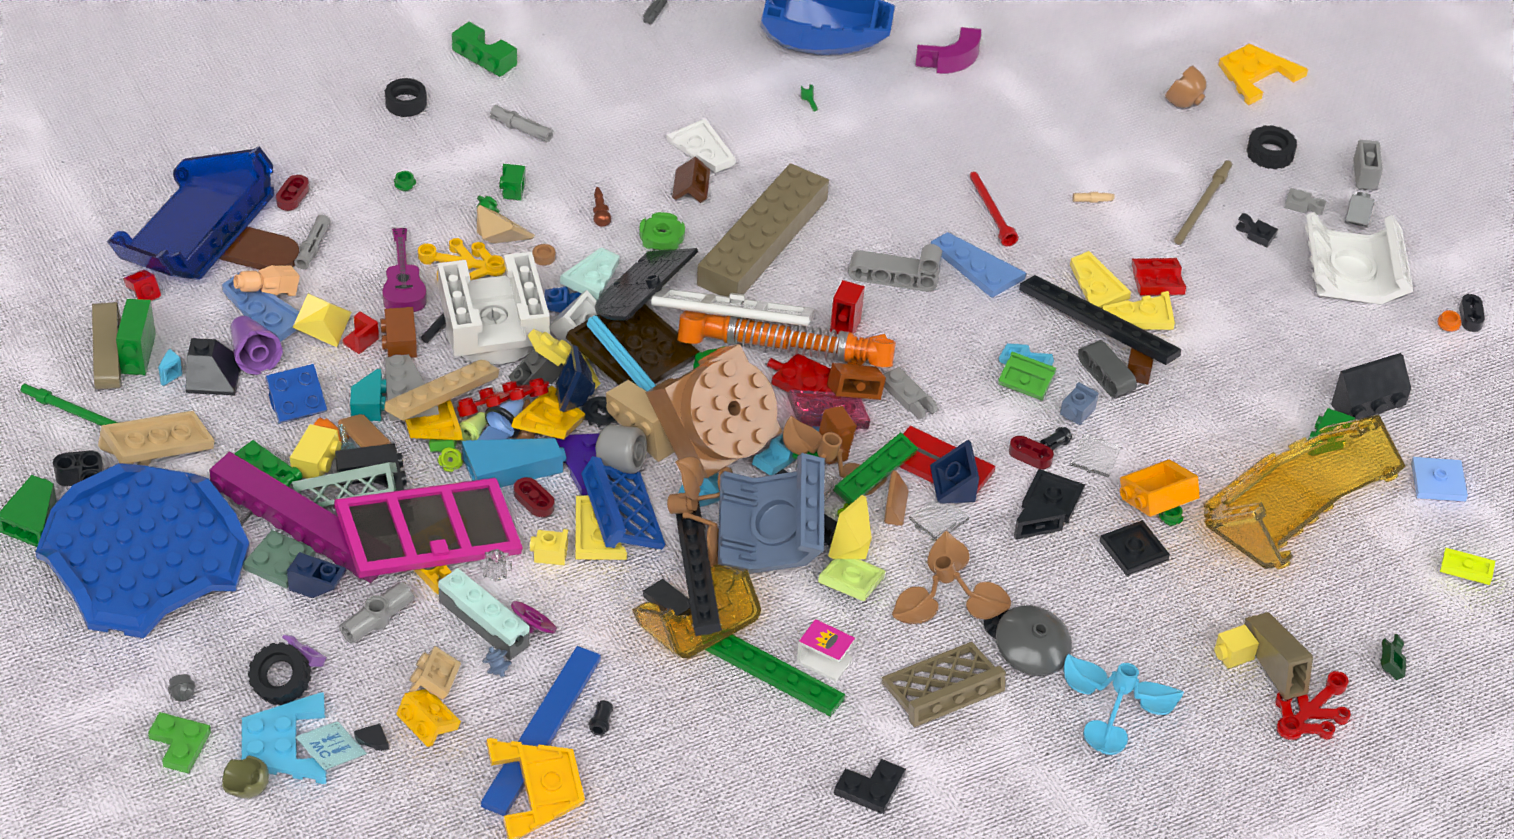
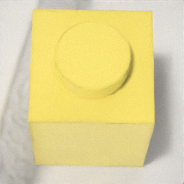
(1236, 646)

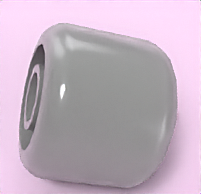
(622, 448)

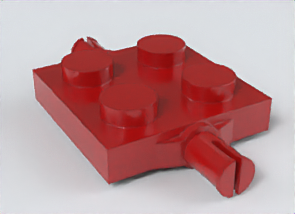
(800, 374)

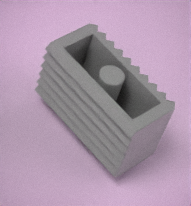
(1367, 164)

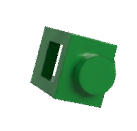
(513, 181)

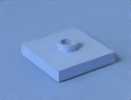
(1439, 479)

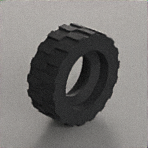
(1271, 158)
(265, 659)

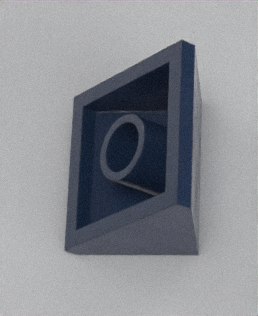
(956, 475)

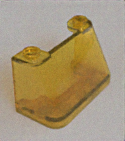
(736, 606)

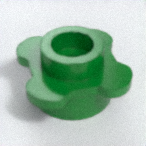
(488, 202)

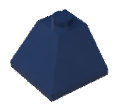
(574, 382)

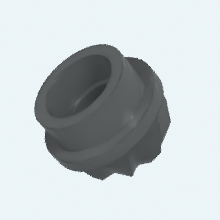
(181, 687)

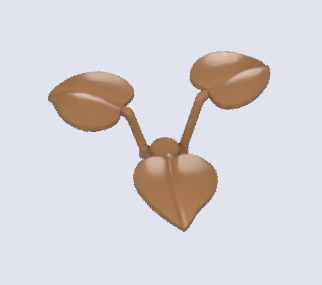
(803, 438)
(687, 502)
(944, 559)

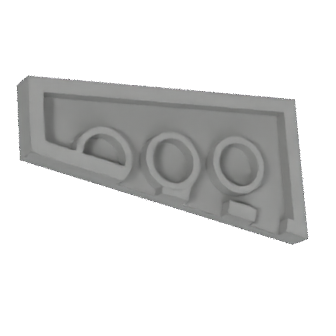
(401, 378)

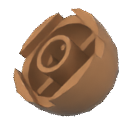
(1188, 89)

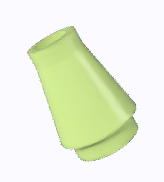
(473, 427)

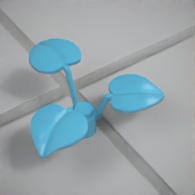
(1153, 697)

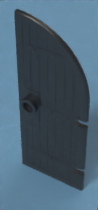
(641, 283)

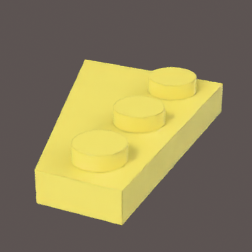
(1097, 282)

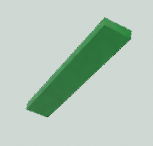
(778, 674)

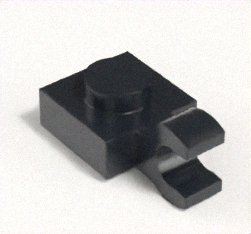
(1258, 232)

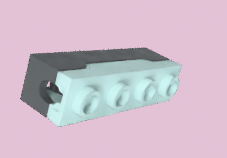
(483, 613)

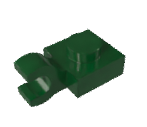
(1392, 658)

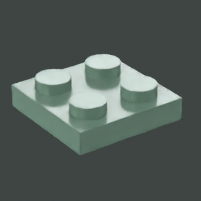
(274, 557)

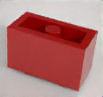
(847, 307)

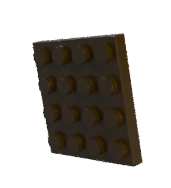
(645, 338)

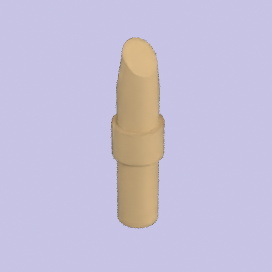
(1093, 197)

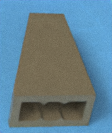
(1281, 655)

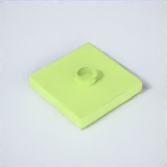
(852, 577)

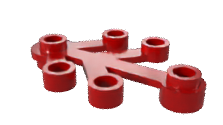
(510, 391)
(1293, 726)

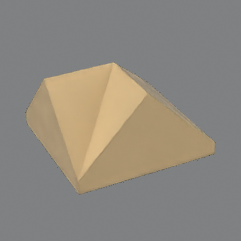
(498, 228)

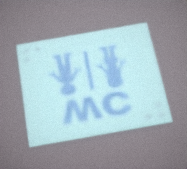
(331, 745)

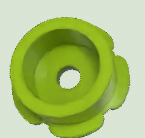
(450, 453)

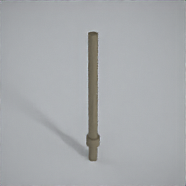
(1218, 178)

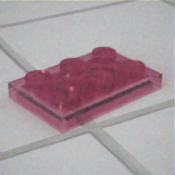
(810, 406)

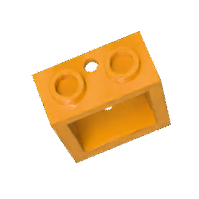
(1159, 487)

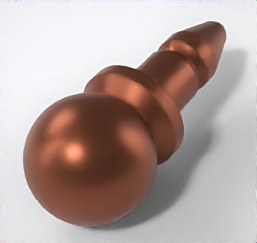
(601, 216)

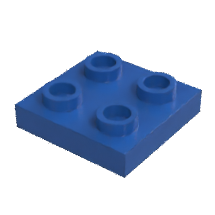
(295, 393)

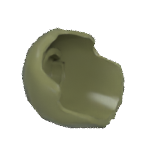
(245, 777)

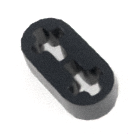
(1475, 312)

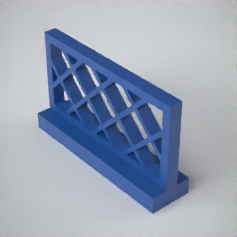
(607, 506)

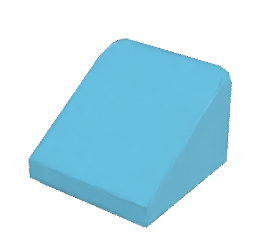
(170, 367)

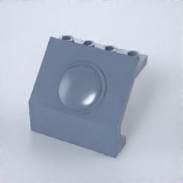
(772, 518)

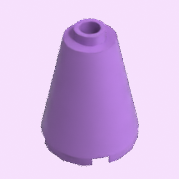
(254, 345)

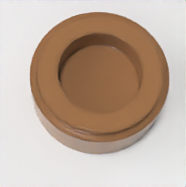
(544, 254)

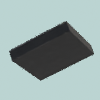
(1055, 491)
(1134, 547)

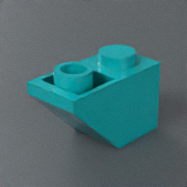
(367, 396)

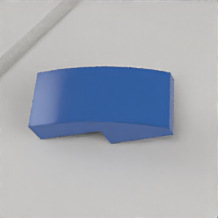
(559, 298)

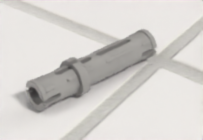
(514, 120)
(309, 247)

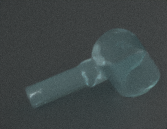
(345, 442)

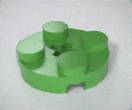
(652, 237)

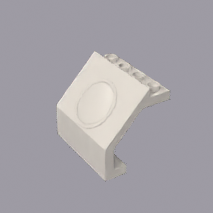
(1359, 265)

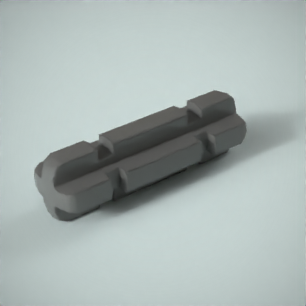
(653, 11)

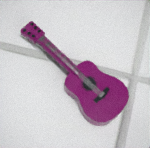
(403, 280)

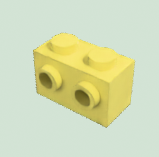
(315, 451)

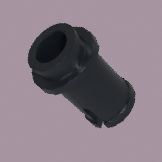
(1061, 437)
(600, 722)

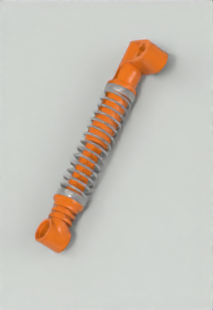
(731, 329)

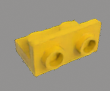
(426, 716)

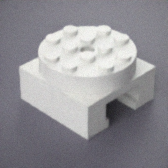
(493, 314)

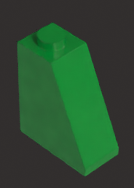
(28, 510)

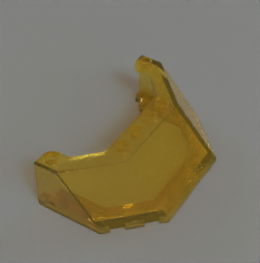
(1296, 486)

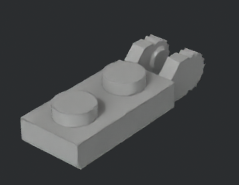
(909, 393)

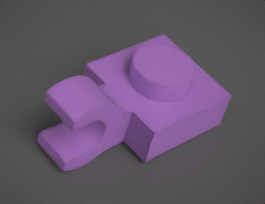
(314, 657)

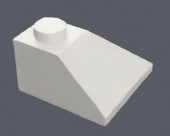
(573, 315)

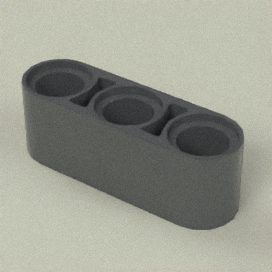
(1107, 369)

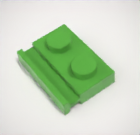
(1027, 376)

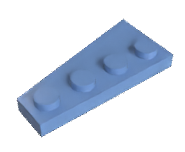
(980, 267)
(264, 309)

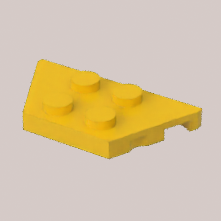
(546, 418)
(439, 426)

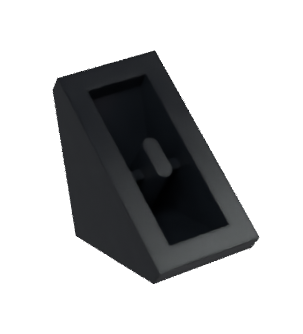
(1038, 519)

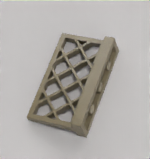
(952, 695)

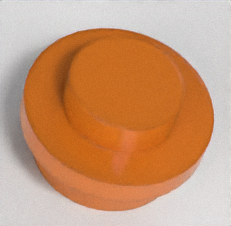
(1449, 321)

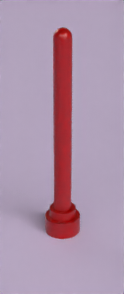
(1007, 234)

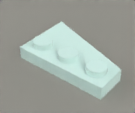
(592, 273)

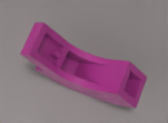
(952, 57)

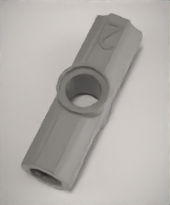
(376, 612)

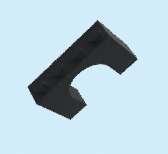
(369, 456)

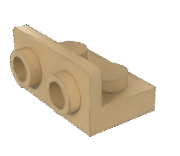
(435, 672)

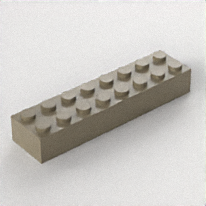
(763, 232)

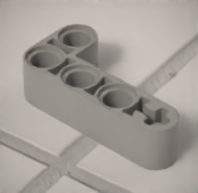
(898, 271)

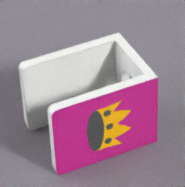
(825, 650)

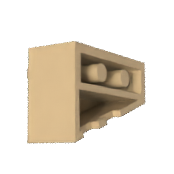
(632, 408)

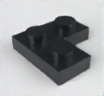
(871, 792)

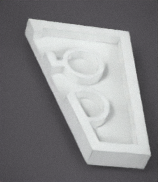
(704, 143)

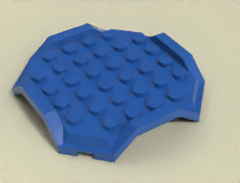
(142, 545)

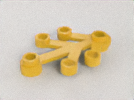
(489, 265)

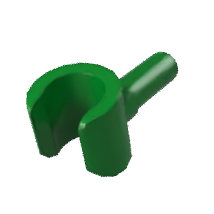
(808, 94)

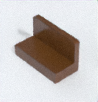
(692, 179)

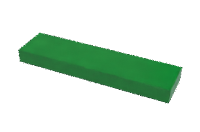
(875, 468)

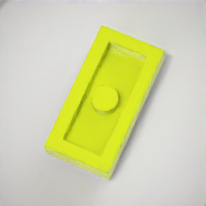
(1467, 566)

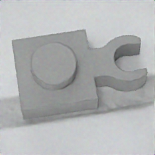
(1302, 201)

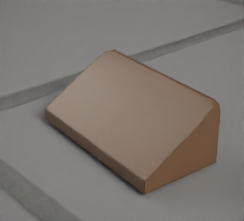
(363, 431)
(896, 500)

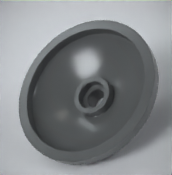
(1028, 649)

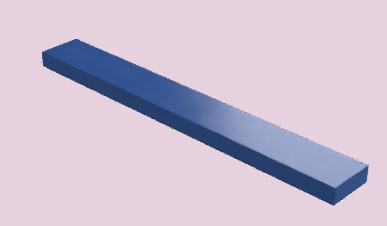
(543, 727)

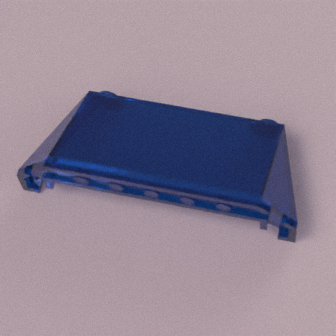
(204, 216)

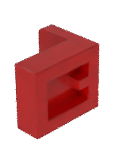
(143, 284)

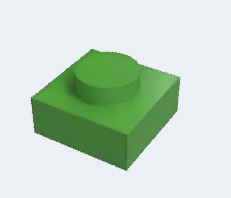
(440, 444)

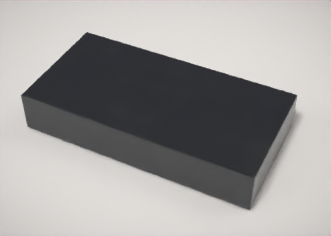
(667, 597)

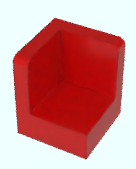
(364, 335)

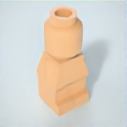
(268, 280)

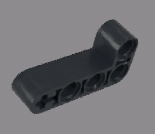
(76, 466)

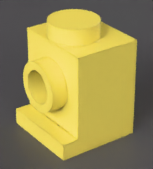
(550, 547)

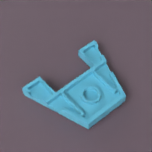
(272, 737)

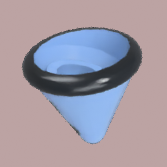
(502, 416)

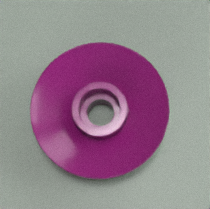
(533, 618)

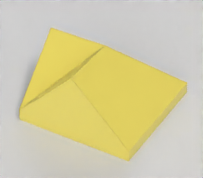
(322, 319)
(852, 532)

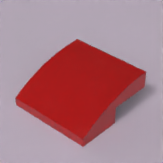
(1158, 276)

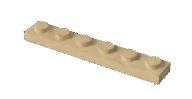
(441, 389)

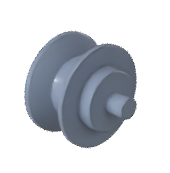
(496, 661)

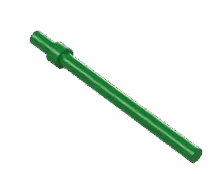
(45, 397)

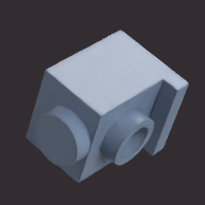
(1079, 404)

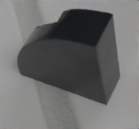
(372, 737)

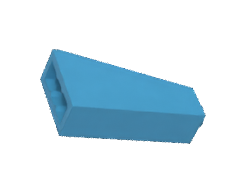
(512, 459)

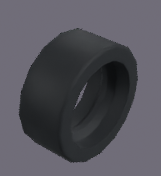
(405, 86)

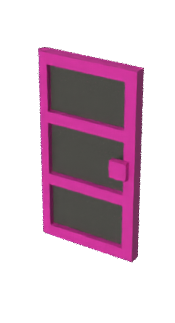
(426, 526)

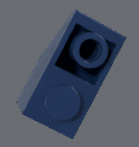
(313, 576)

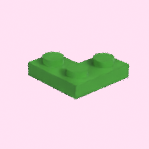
(183, 736)

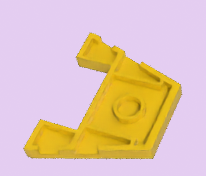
(1253, 64)
(549, 781)

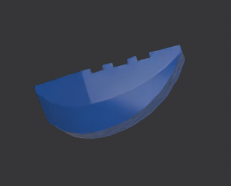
(827, 25)

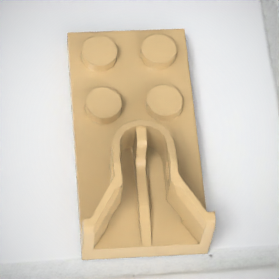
(155, 437)

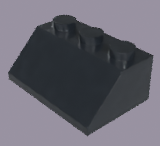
(1372, 387)

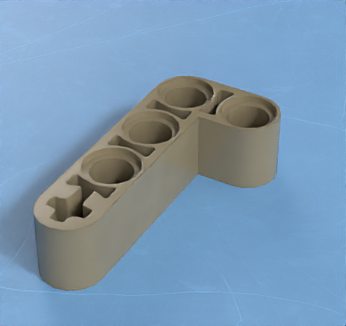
(106, 362)

